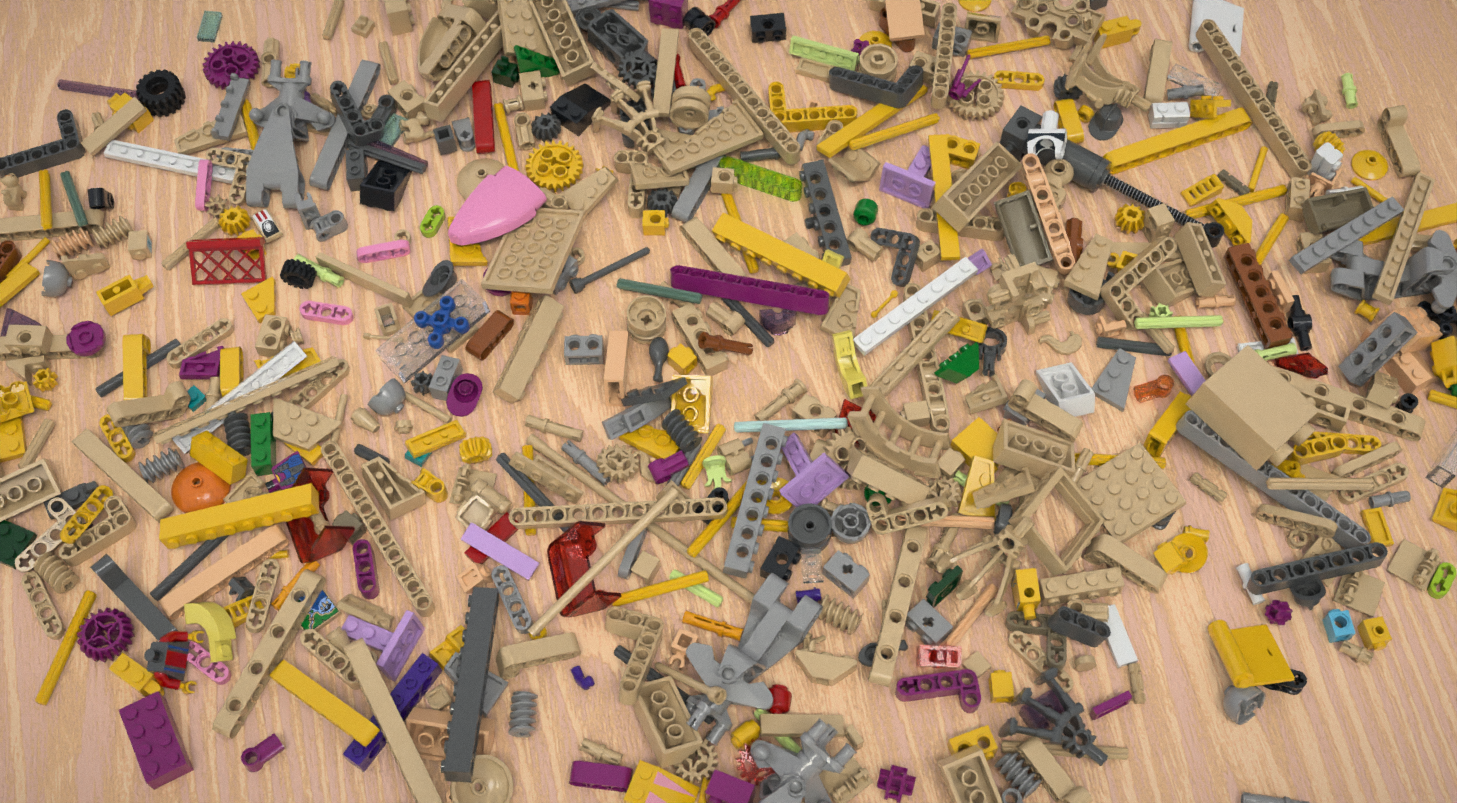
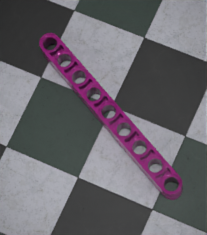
(750, 290)

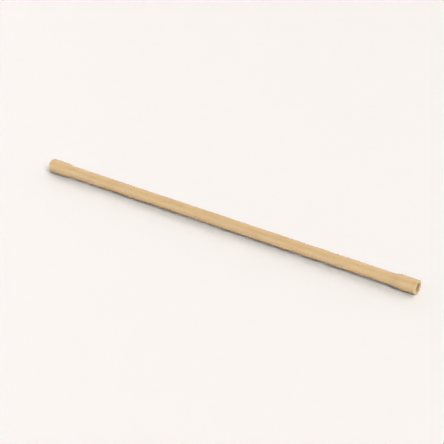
(712, 570)

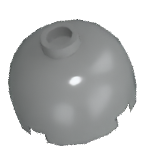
(55, 279)
(388, 399)
(850, 523)
(1241, 703)

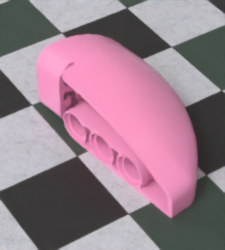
(496, 207)

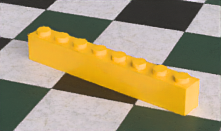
(781, 255)
(239, 516)

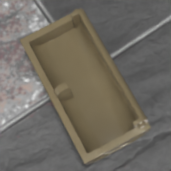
(1335, 210)
(1023, 229)

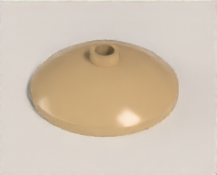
(471, 176)
(494, 782)

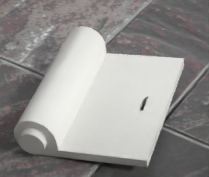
(1227, 17)

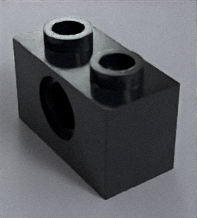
(767, 27)
(783, 550)

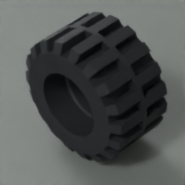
(158, 82)

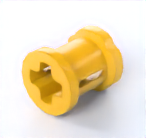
(1367, 310)

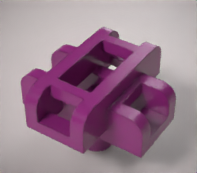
(896, 781)

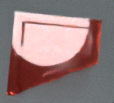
(1302, 364)

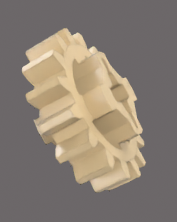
(617, 463)
(947, 489)
(703, 762)

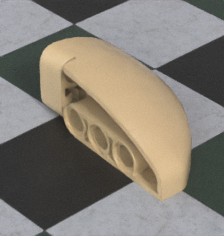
(447, 39)

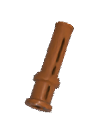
(718, 343)

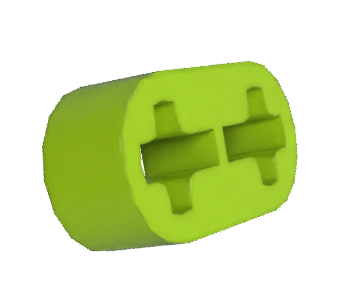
(435, 223)
(1446, 582)

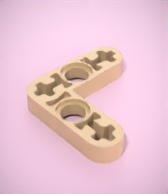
(238, 165)

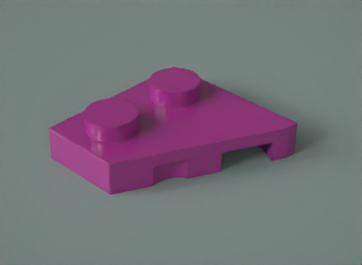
(201, 366)

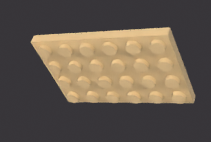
(535, 252)

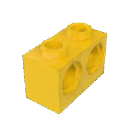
(962, 151)
(972, 738)

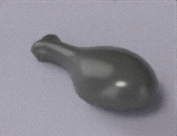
(658, 352)
(867, 653)

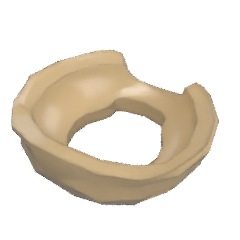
(1216, 357)

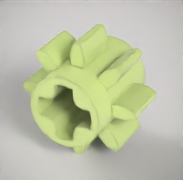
(1160, 311)

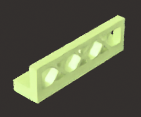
(824, 53)

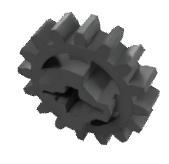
(636, 62)

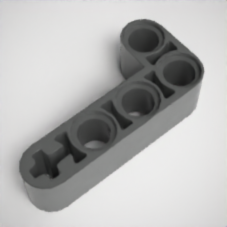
(351, 112)

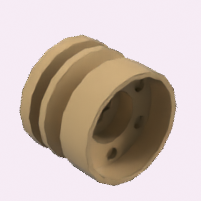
(646, 310)

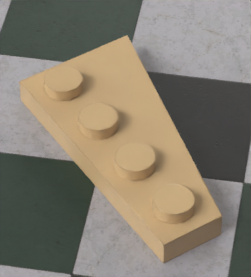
(202, 139)

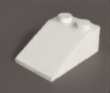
(1067, 389)

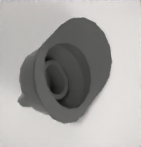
(1106, 122)
(441, 279)
(1308, 594)

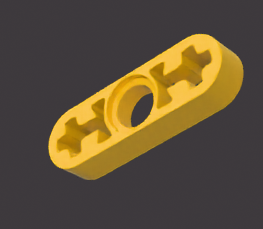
(1031, 85)
(116, 446)

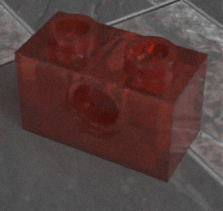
(938, 656)

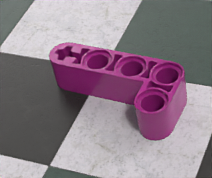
(937, 690)

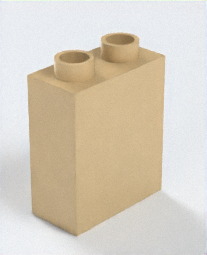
(1254, 409)

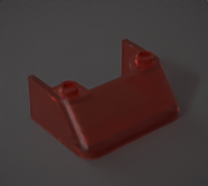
(307, 543)
(570, 561)

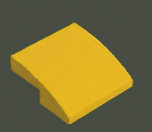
(445, 650)

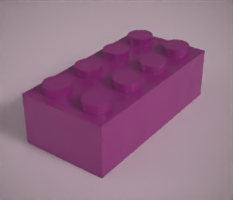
(155, 740)

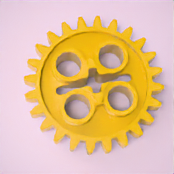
(554, 165)

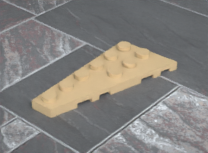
(717, 137)

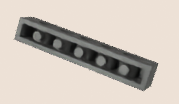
(817, 171)

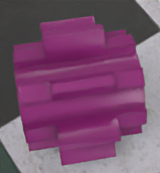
(1278, 612)

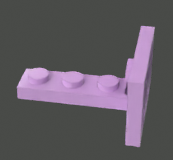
(911, 183)
(812, 479)
(394, 646)

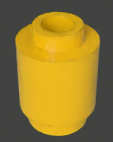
(744, 734)

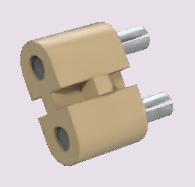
(736, 457)

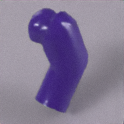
(580, 679)

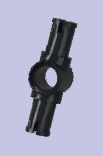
(1300, 324)

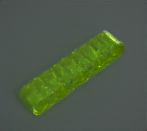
(764, 179)

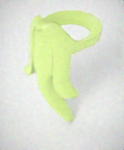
(715, 470)

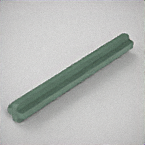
(73, 198)
(661, 291)

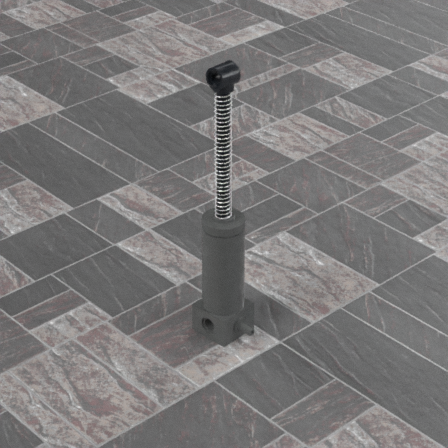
(1088, 168)

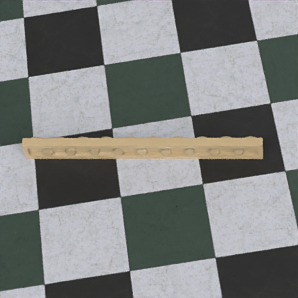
(1403, 239)
(239, 403)

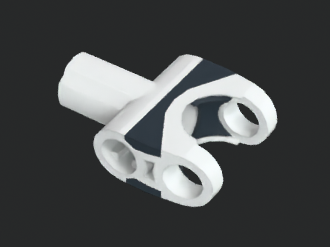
(1048, 136)

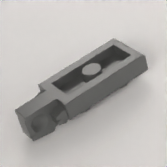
(74, 497)

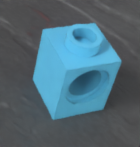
(1335, 633)

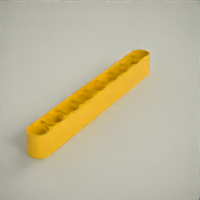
(1178, 140)

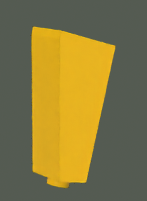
(1165, 427)

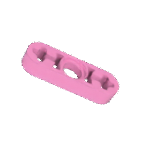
(204, 182)
(374, 252)
(332, 318)
(208, 671)

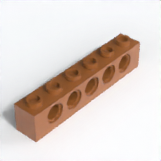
(1256, 305)

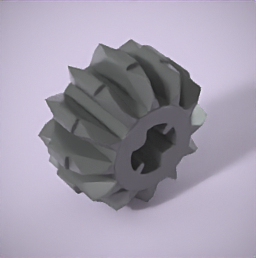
(1062, 93)
(546, 127)
(662, 200)

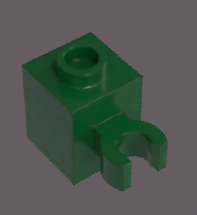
(505, 72)

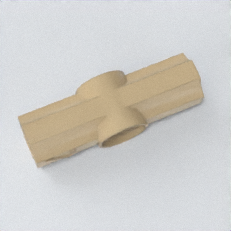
(270, 52)

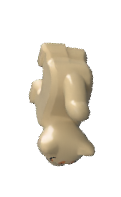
(415, 131)
(13, 192)

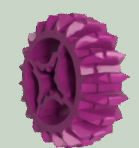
(120, 628)

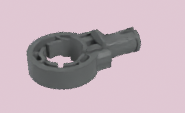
(991, 351)

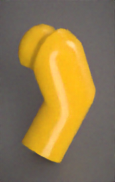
(712, 90)

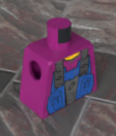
(286, 472)

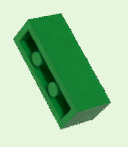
(262, 444)

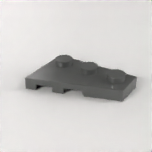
(653, 393)

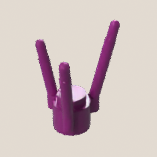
(958, 88)

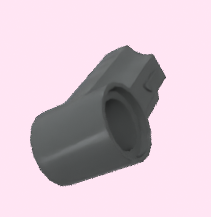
(385, 112)

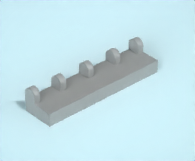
(230, 108)

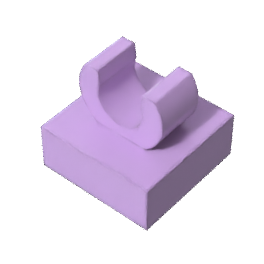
(980, 260)

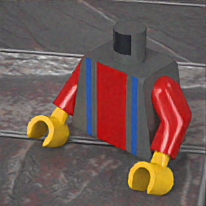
(169, 657)

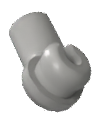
(803, 136)

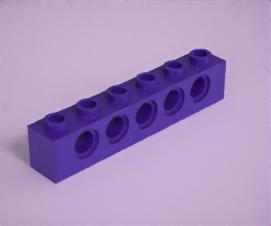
(405, 696)

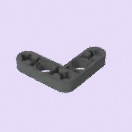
(902, 245)

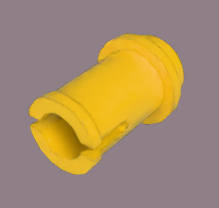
(1204, 534)

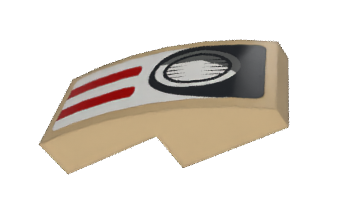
(266, 225)

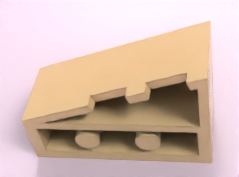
(391, 489)

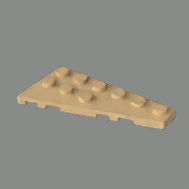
(521, 28)

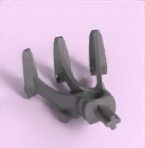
(1061, 721)

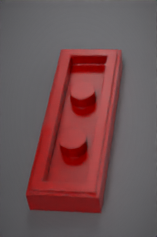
(501, 529)

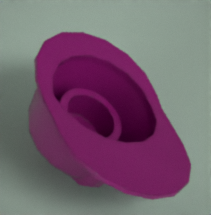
(464, 394)

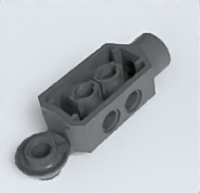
(612, 34)

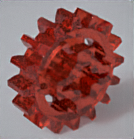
(753, 771)

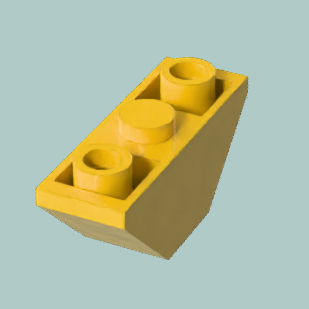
(1234, 219)

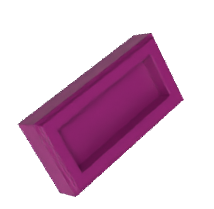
(1110, 705)

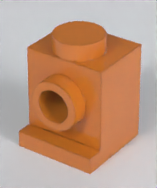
(521, 299)

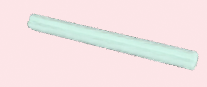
(796, 424)

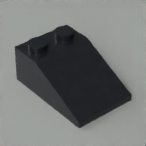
(577, 107)
(384, 186)

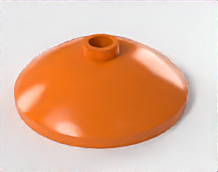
(204, 495)

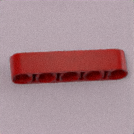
(483, 117)

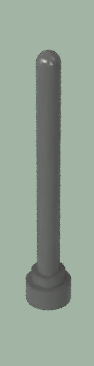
(578, 284)

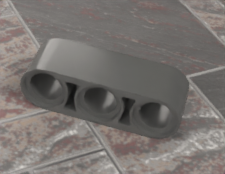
(1079, 626)

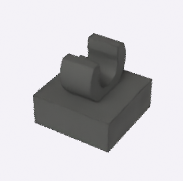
(241, 586)

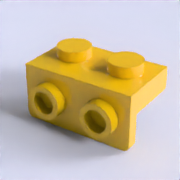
(1207, 107)

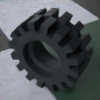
(298, 274)

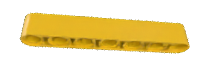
(324, 703)

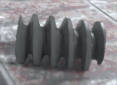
(681, 431)
(238, 433)

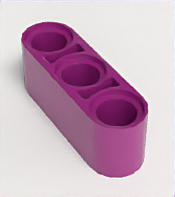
(369, 577)
(600, 776)

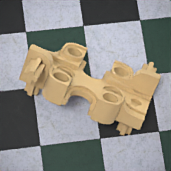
(1078, 34)
(1018, 297)

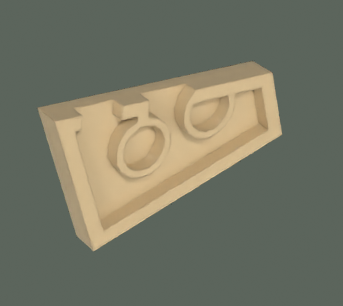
(651, 177)

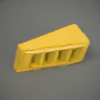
(1211, 182)
(232, 608)

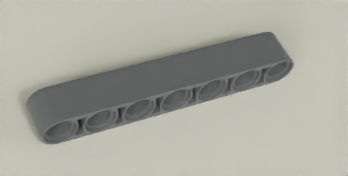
(1323, 562)

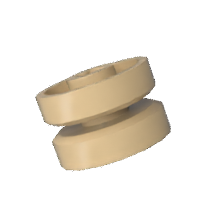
(879, 62)
(690, 107)

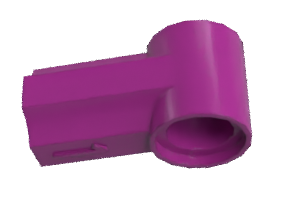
(663, 468)
(263, 751)

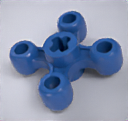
(441, 322)

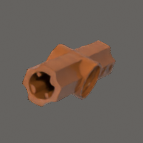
(1074, 232)

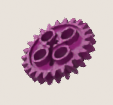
(228, 60)

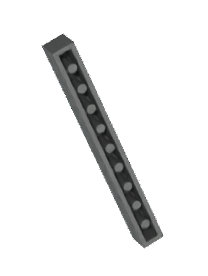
(471, 685)

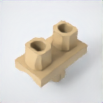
(1315, 107)

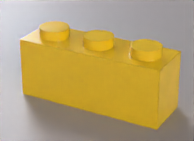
(218, 457)

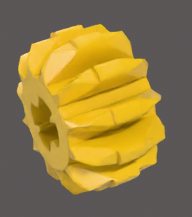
(1331, 138)
(1130, 218)
(234, 220)
(475, 450)

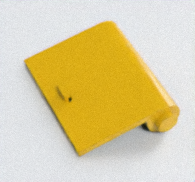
(1249, 654)

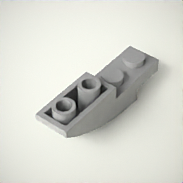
(634, 417)

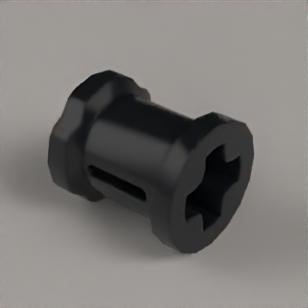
(1407, 402)

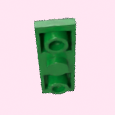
(533, 61)
(960, 364)

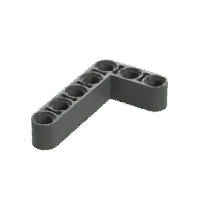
(878, 89)
(49, 154)
(132, 597)

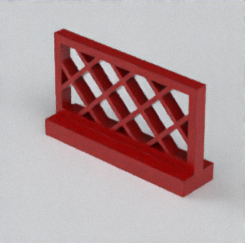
(223, 245)

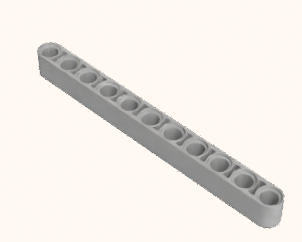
(1196, 430)

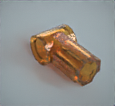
(1153, 389)

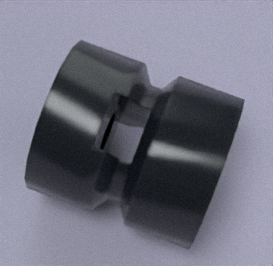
(697, 19)

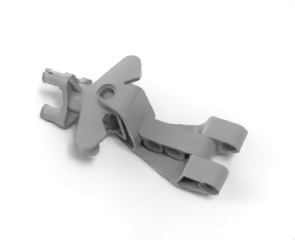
(284, 121)
(1425, 272)
(767, 637)
(799, 772)

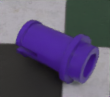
(813, 593)

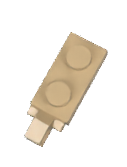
(366, 611)

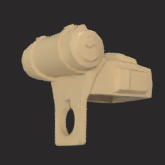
(482, 505)

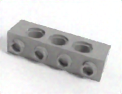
(1377, 349)

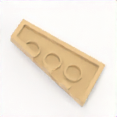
(1090, 268)

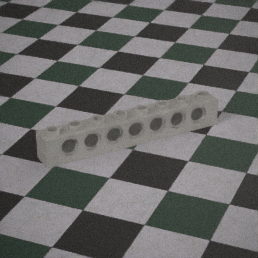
(734, 564)

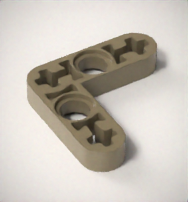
(1044, 629)

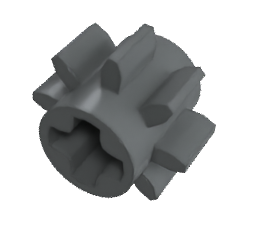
(421, 382)

